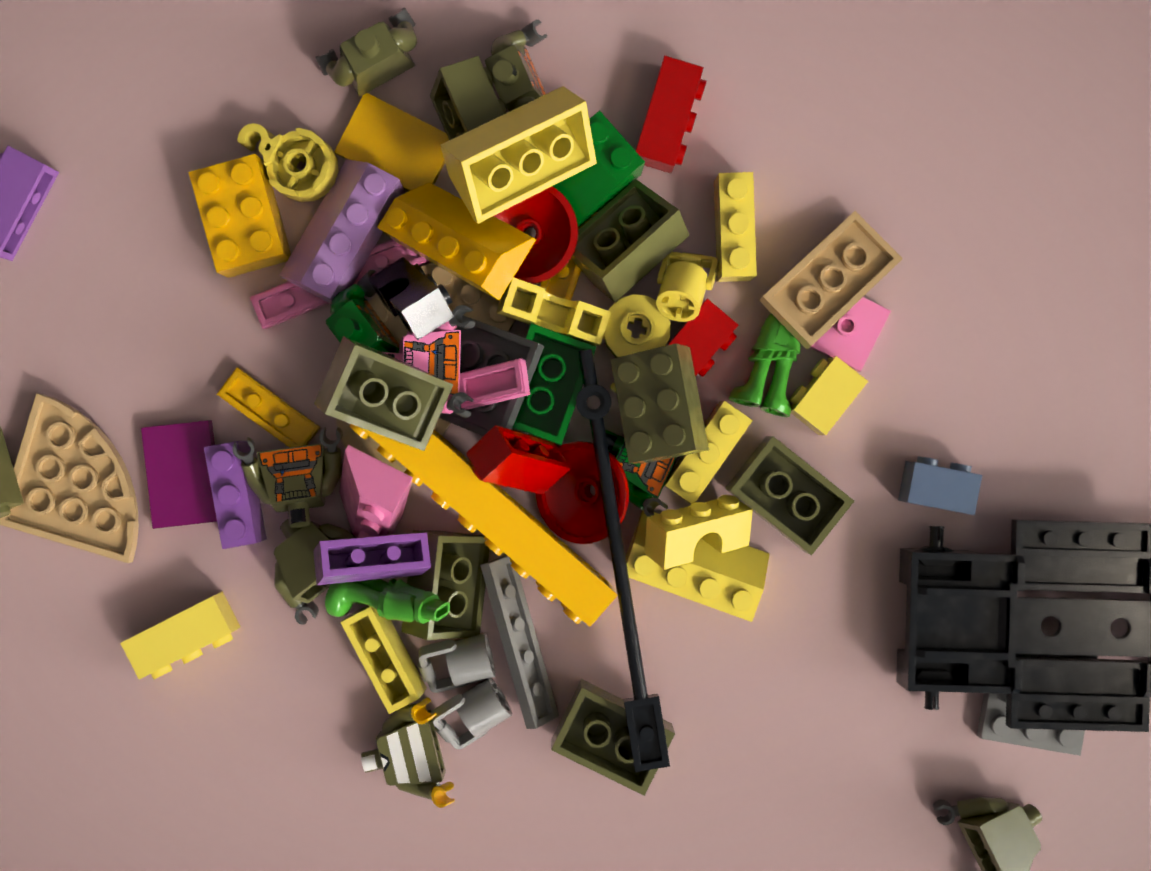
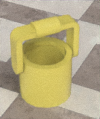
(684, 284)

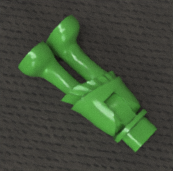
(777, 345)
(391, 599)

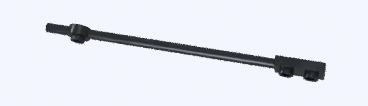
(642, 710)

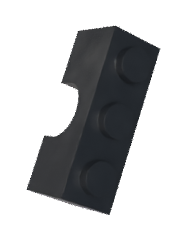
(413, 297)

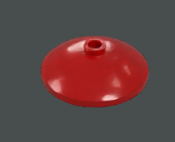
(555, 233)
(570, 506)

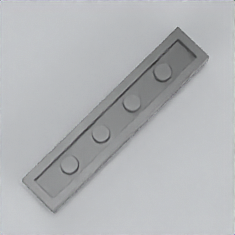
(519, 642)

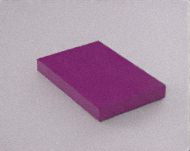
(178, 473)

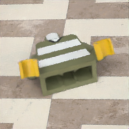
(411, 754)

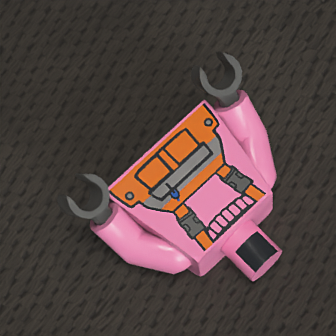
(440, 356)

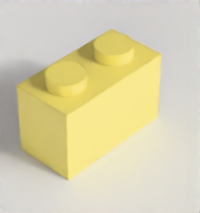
(826, 395)

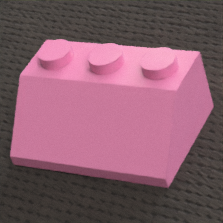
(372, 494)

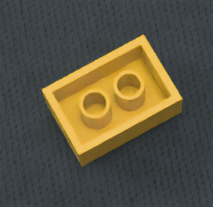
(240, 216)

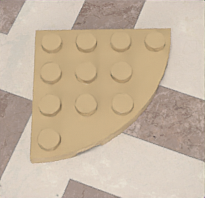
(73, 484)

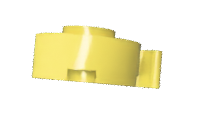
(284, 153)
(626, 311)

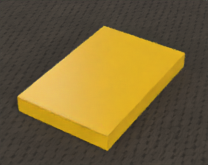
(393, 142)

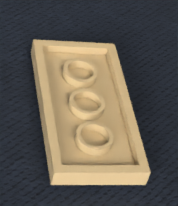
(830, 280)

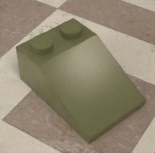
(382, 394)

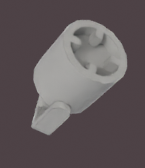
(466, 659)
(478, 708)

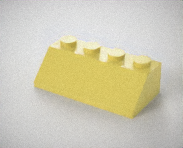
(520, 153)
(715, 579)

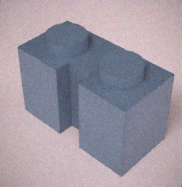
(940, 487)

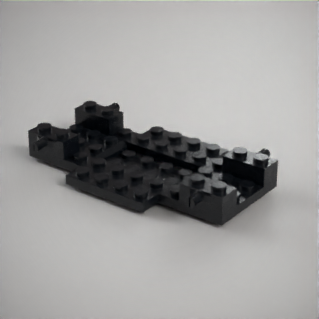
(971, 624)

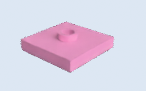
(854, 334)

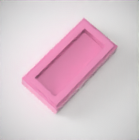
(495, 383)

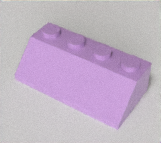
(342, 230)

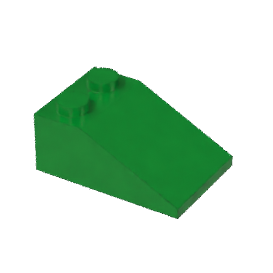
(615, 169)

